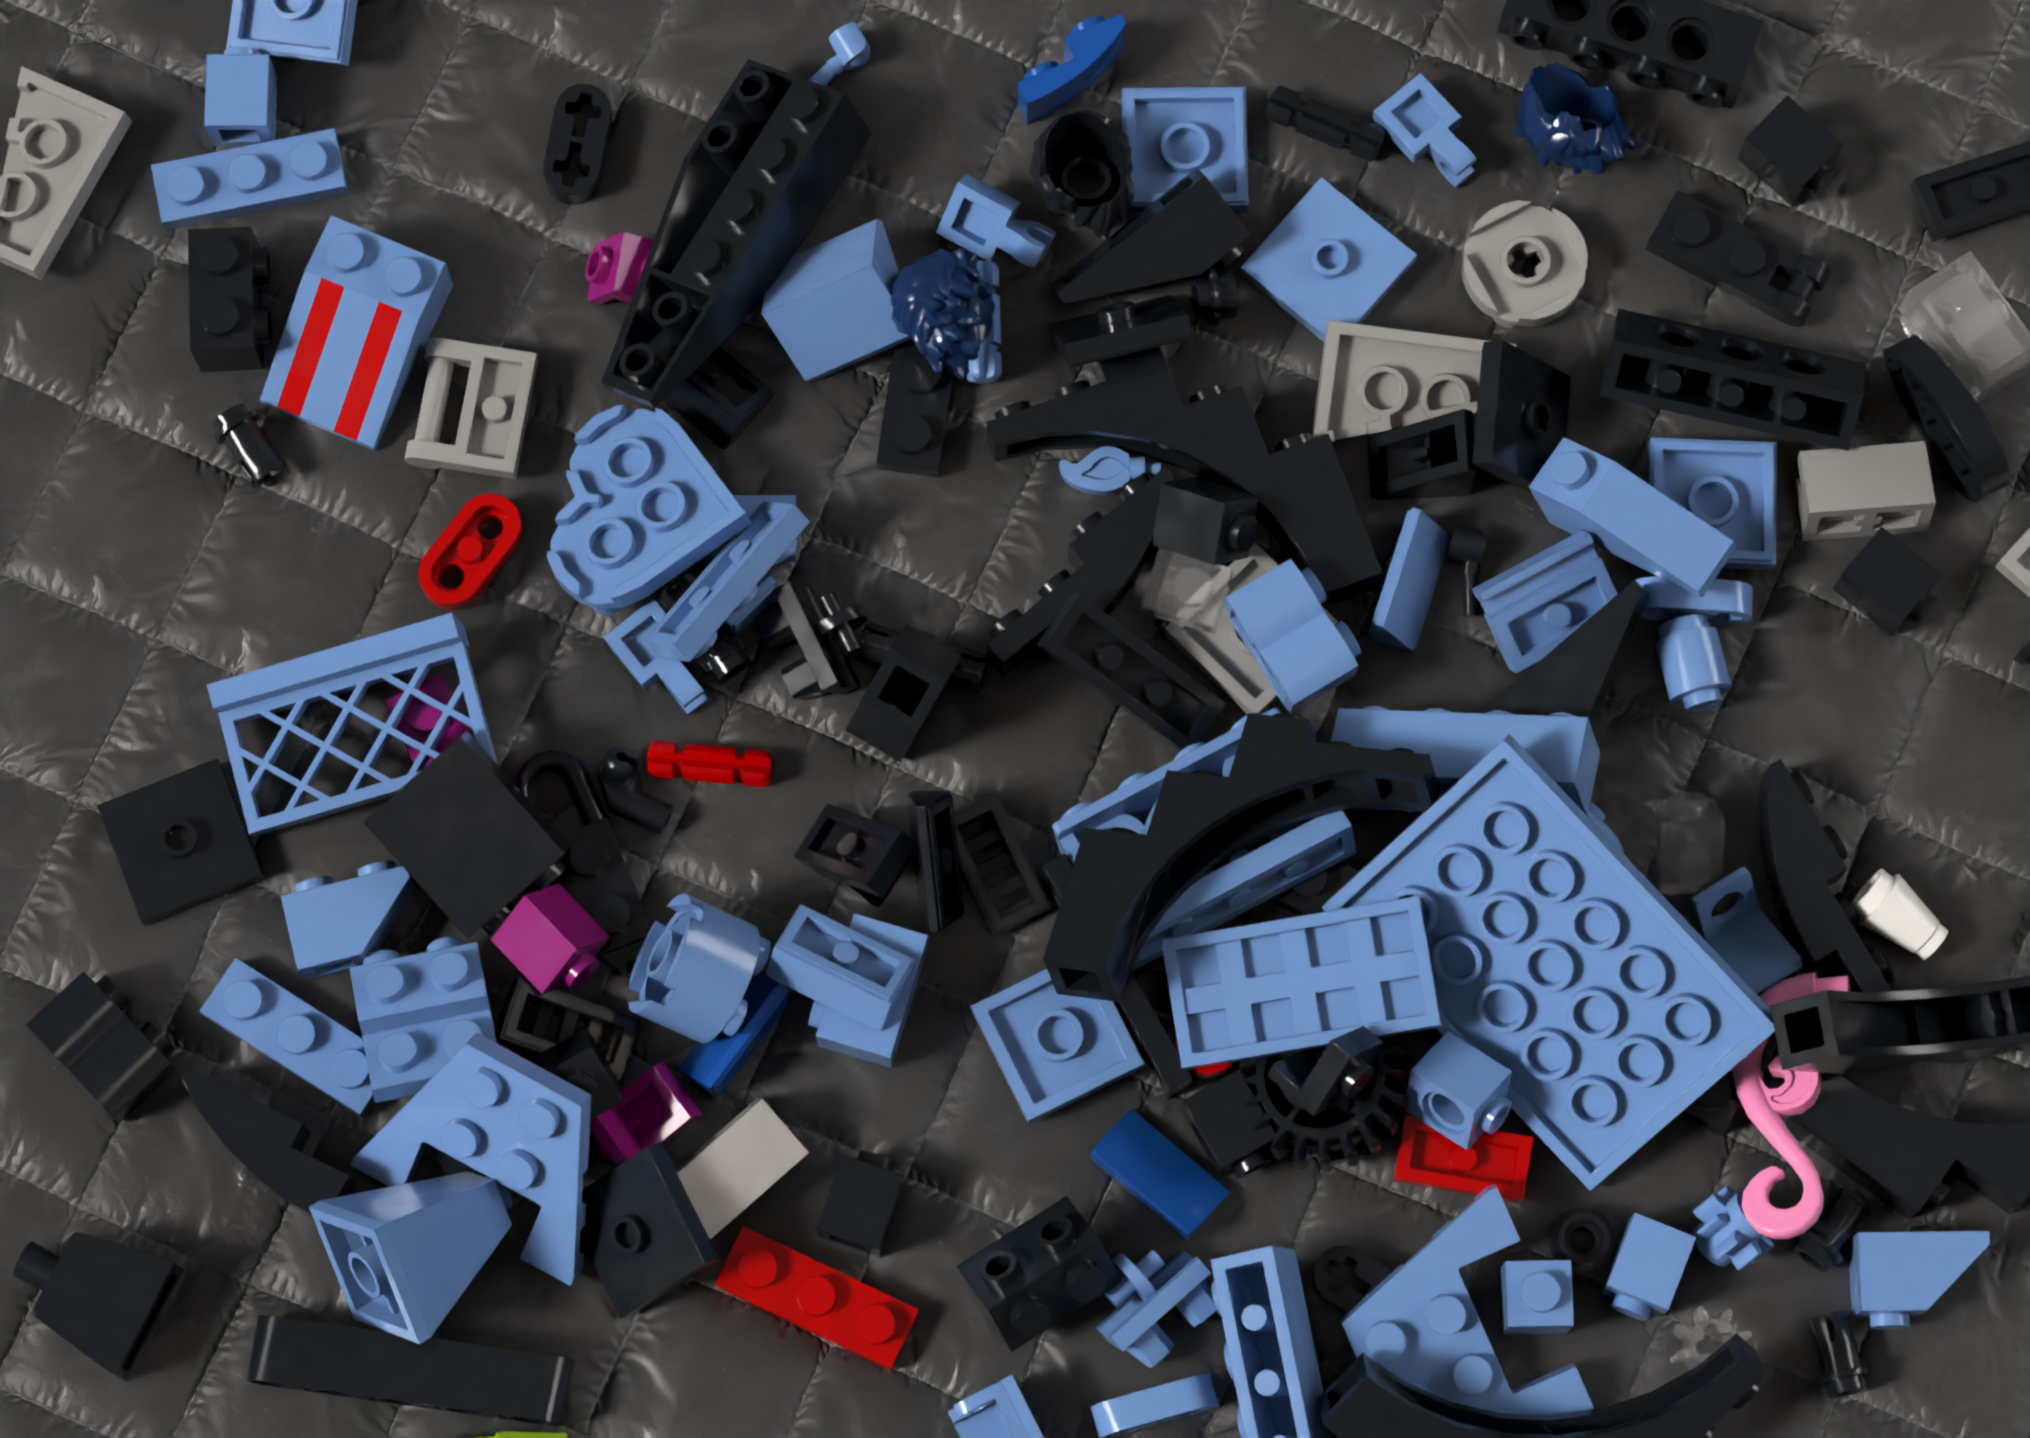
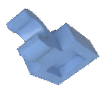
(1423, 123)
(985, 223)
(646, 666)

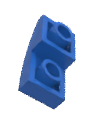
(1087, 54)

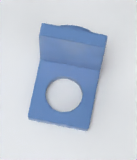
(1745, 934)

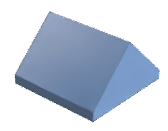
(836, 302)

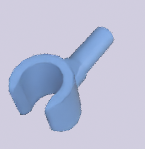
(850, 49)

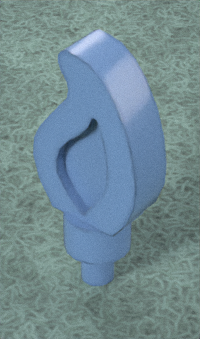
(1105, 471)

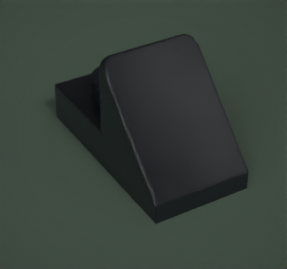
(856, 853)

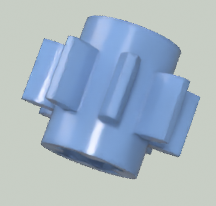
(1725, 1232)

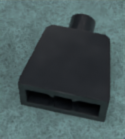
(100, 1296)

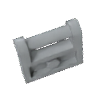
(491, 413)

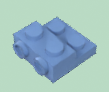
(419, 1012)

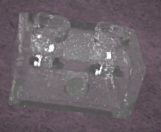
(1969, 327)

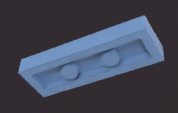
(249, 179)
(727, 582)
(292, 1035)

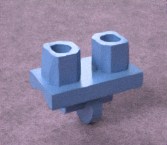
(1175, 1285)

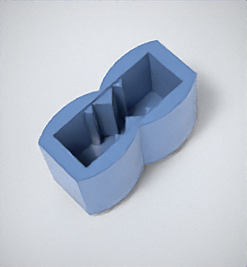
(1292, 635)

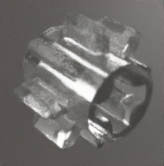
(1716, 1329)

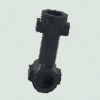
(726, 656)

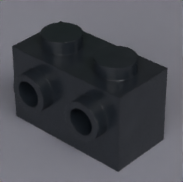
(226, 299)
(1039, 1273)

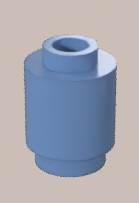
(1692, 663)

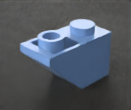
(344, 920)

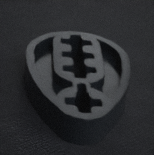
(1947, 419)

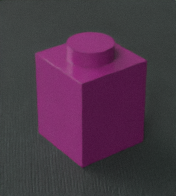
(551, 939)

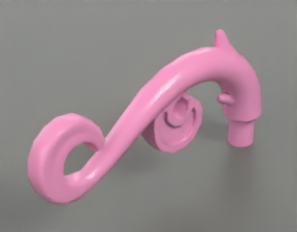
(1765, 1110)

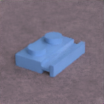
(1544, 599)

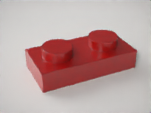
(1438, 1163)

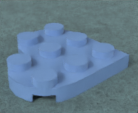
(638, 511)

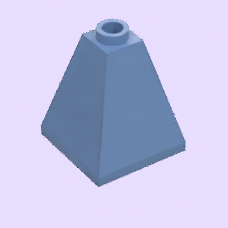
(412, 1247)

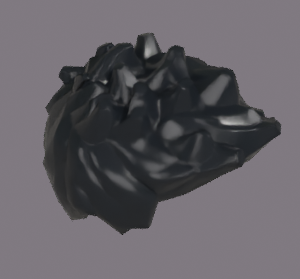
(1085, 170)

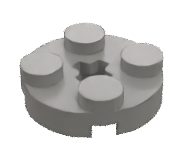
(1535, 231)

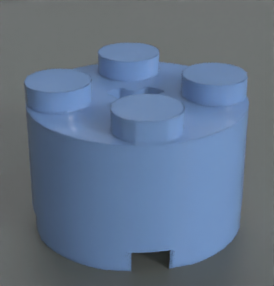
(697, 970)

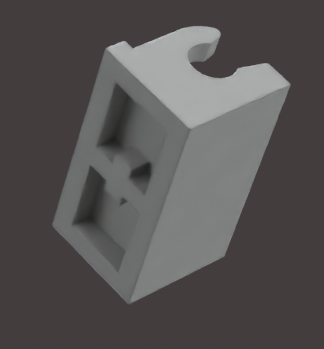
(1864, 489)
(739, 1165)

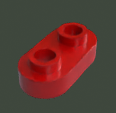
(466, 551)

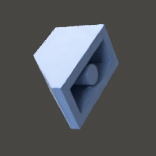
(1906, 1272)

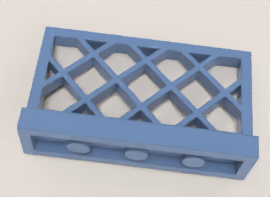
(336, 672)

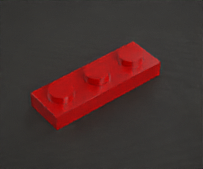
(817, 1298)

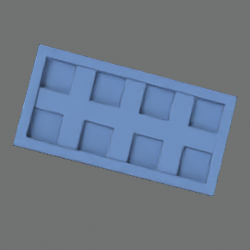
(1300, 982)

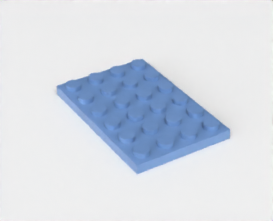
(1563, 963)

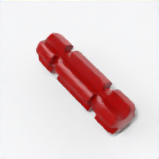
(709, 763)

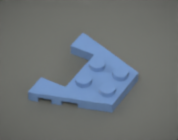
(508, 1125)
(1429, 1331)

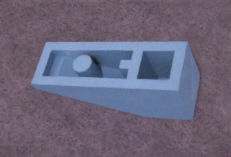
(1629, 517)

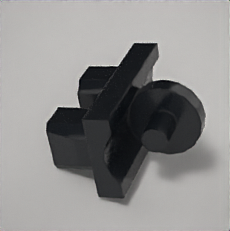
(823, 633)

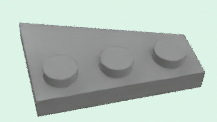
(51, 167)
(1392, 378)

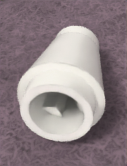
(1898, 914)

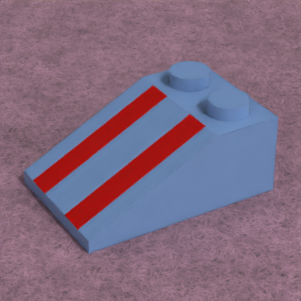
(355, 332)

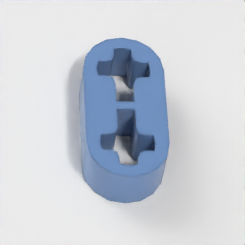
(1723, 603)
(1154, 1406)

